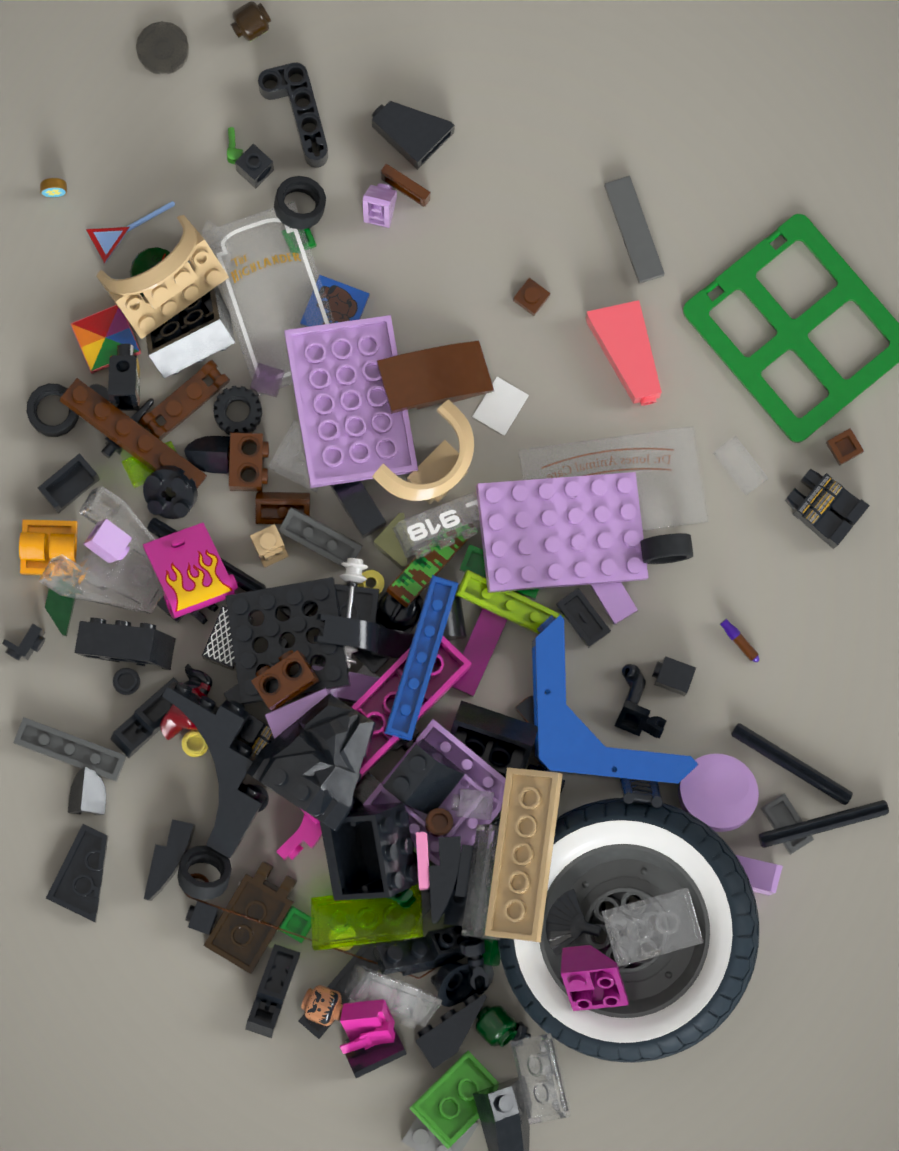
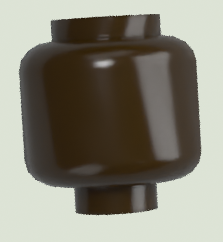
(250, 21)

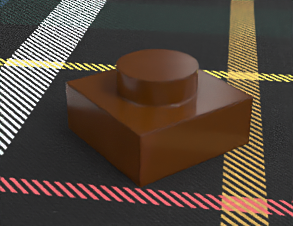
(531, 296)
(844, 446)

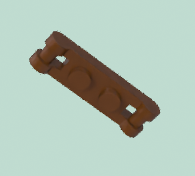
(185, 400)

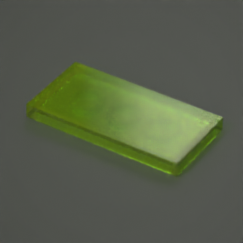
(363, 921)

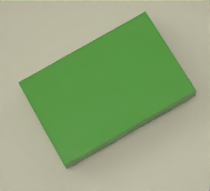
(449, 1103)

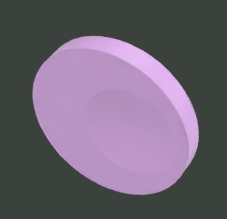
(719, 792)

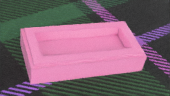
(423, 860)

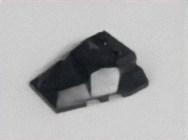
(318, 760)

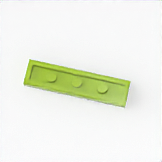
(504, 604)

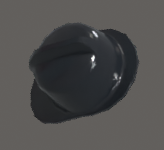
(395, 616)
(453, 983)

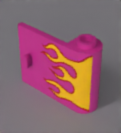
(189, 570)

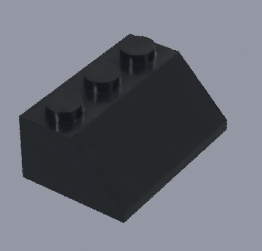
(494, 736)

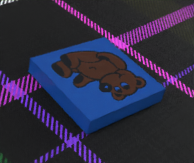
(345, 301)

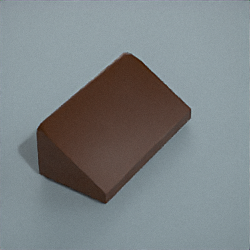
(274, 506)

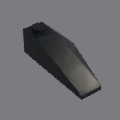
(504, 1116)

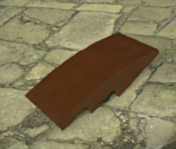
(434, 376)

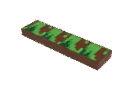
(420, 571)

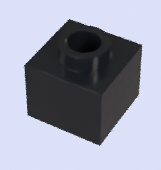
(202, 917)

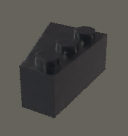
(124, 643)

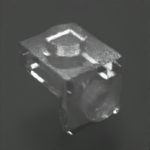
(472, 804)

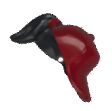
(175, 719)

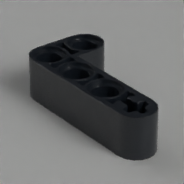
(302, 115)

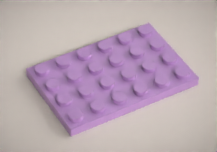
(344, 403)
(561, 532)

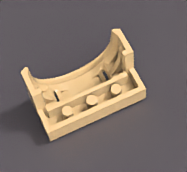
(169, 284)

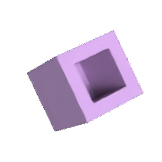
(108, 541)

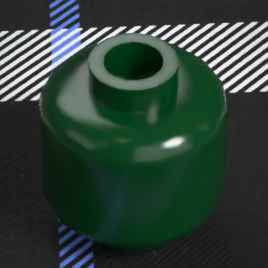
(496, 1025)

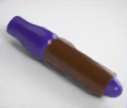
(735, 635)

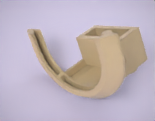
(440, 469)

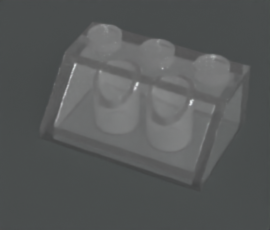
(403, 999)
(541, 1078)

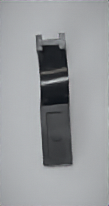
(364, 635)

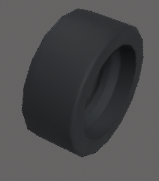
(303, 185)
(32, 404)
(666, 548)
(199, 889)

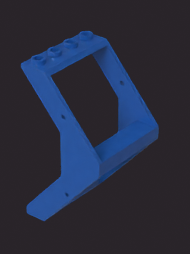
(566, 742)

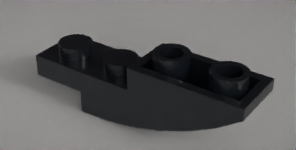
(421, 953)

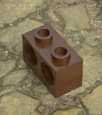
(241, 462)
(288, 686)

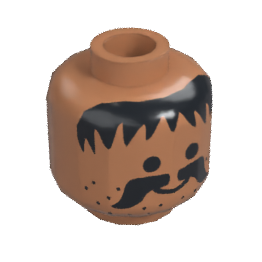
(322, 1005)

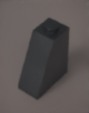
(411, 131)

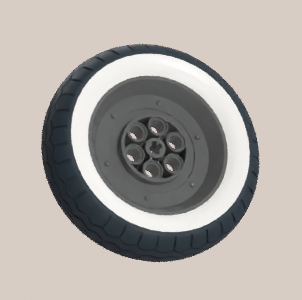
(676, 997)

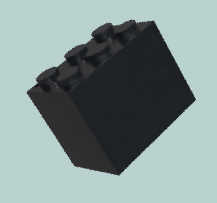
(371, 853)

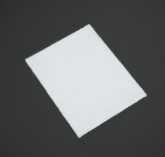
(501, 406)

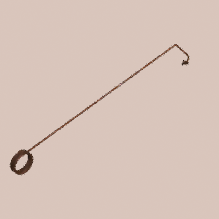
(204, 878)

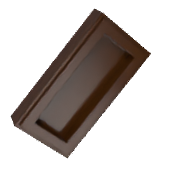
(405, 185)

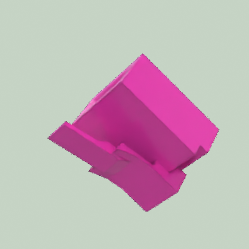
(367, 1024)

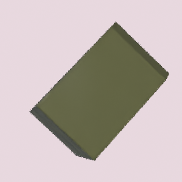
(389, 545)

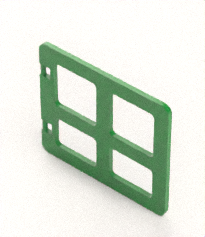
(793, 333)

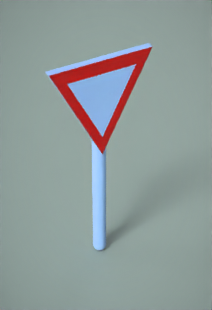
(109, 238)

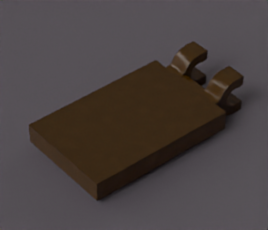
(243, 939)

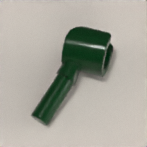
(404, 899)

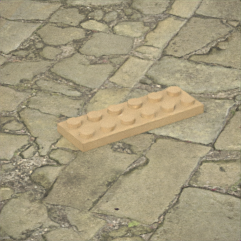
(523, 854)

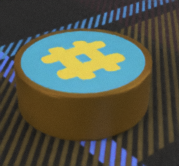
(53, 188)

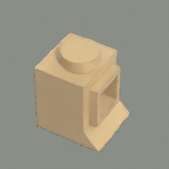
(269, 545)

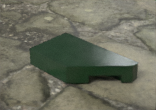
(60, 610)

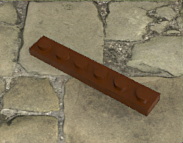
(125, 431)

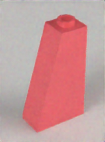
(626, 345)

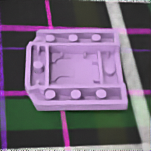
(478, 777)

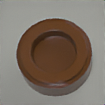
(439, 822)

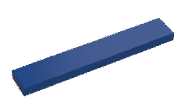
(421, 658)

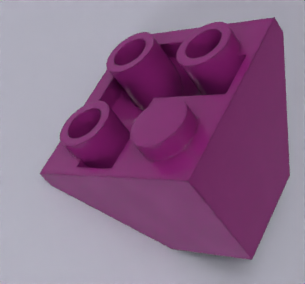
(591, 979)

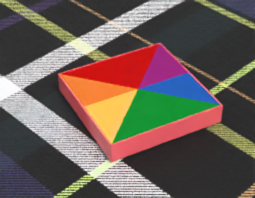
(101, 334)

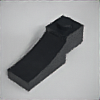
(272, 991)

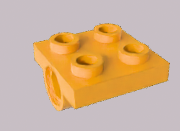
(44, 540)

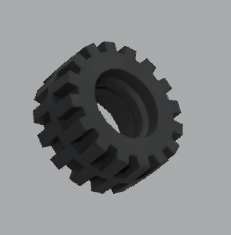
(237, 394)

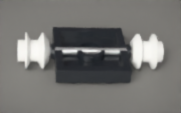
(355, 601)

